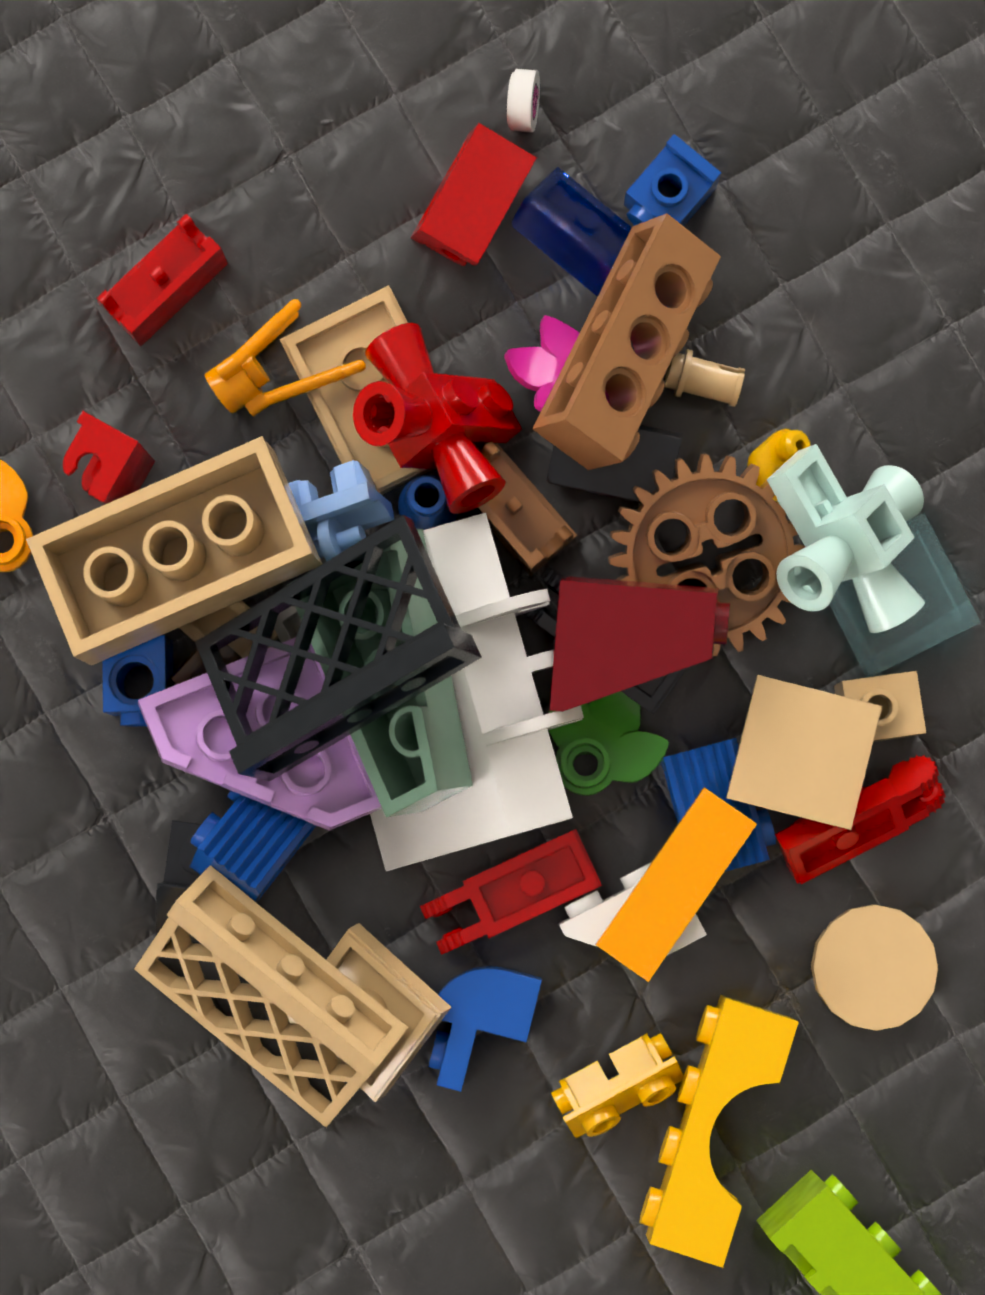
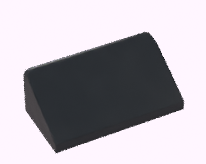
(654, 451)

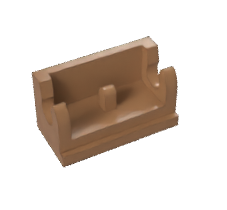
(523, 515)

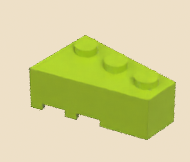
(833, 1247)

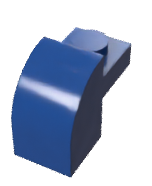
(481, 1000)

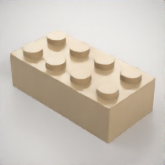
(174, 552)

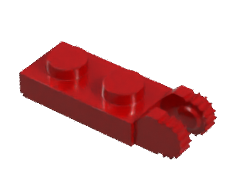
(881, 814)
(519, 889)

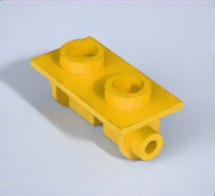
(600, 1101)

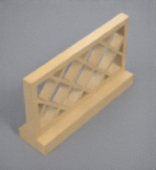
(282, 976)

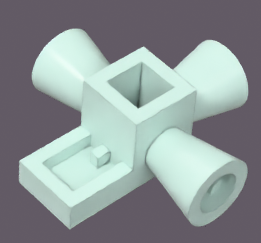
(848, 538)

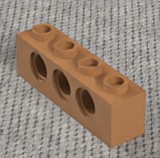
(654, 259)

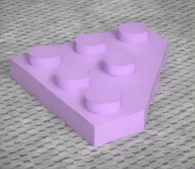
(197, 739)

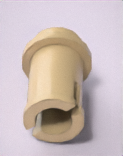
(704, 378)

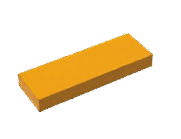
(676, 884)

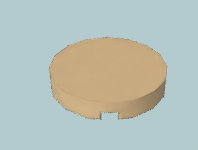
(874, 967)

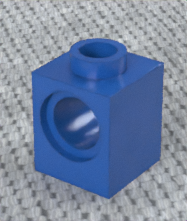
(156, 655)

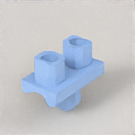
(341, 517)

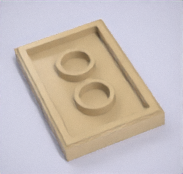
(336, 342)

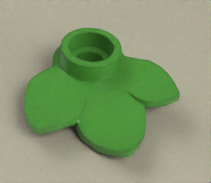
(613, 739)

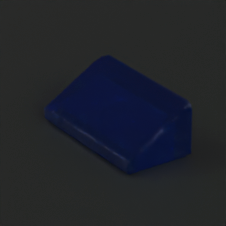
(572, 228)

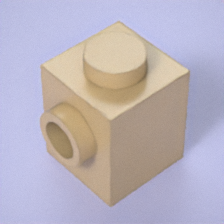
(900, 702)

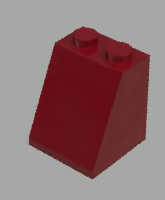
(629, 634)

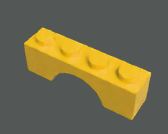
(692, 1208)

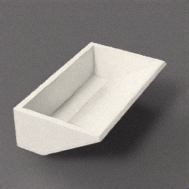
(498, 709)

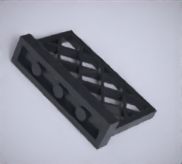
(358, 698)

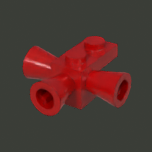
(434, 417)

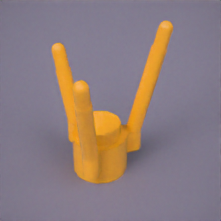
(240, 376)

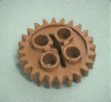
(693, 500)

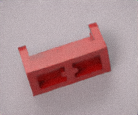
(473, 196)
(163, 281)
(117, 463)

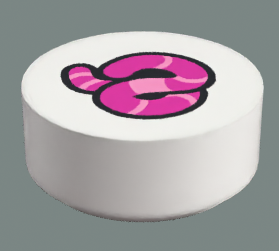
(523, 100)

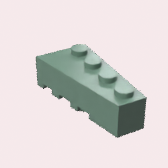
(419, 747)

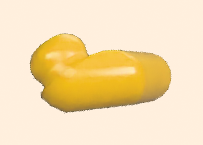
(776, 451)

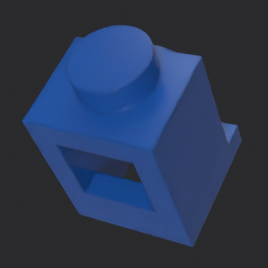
(682, 168)

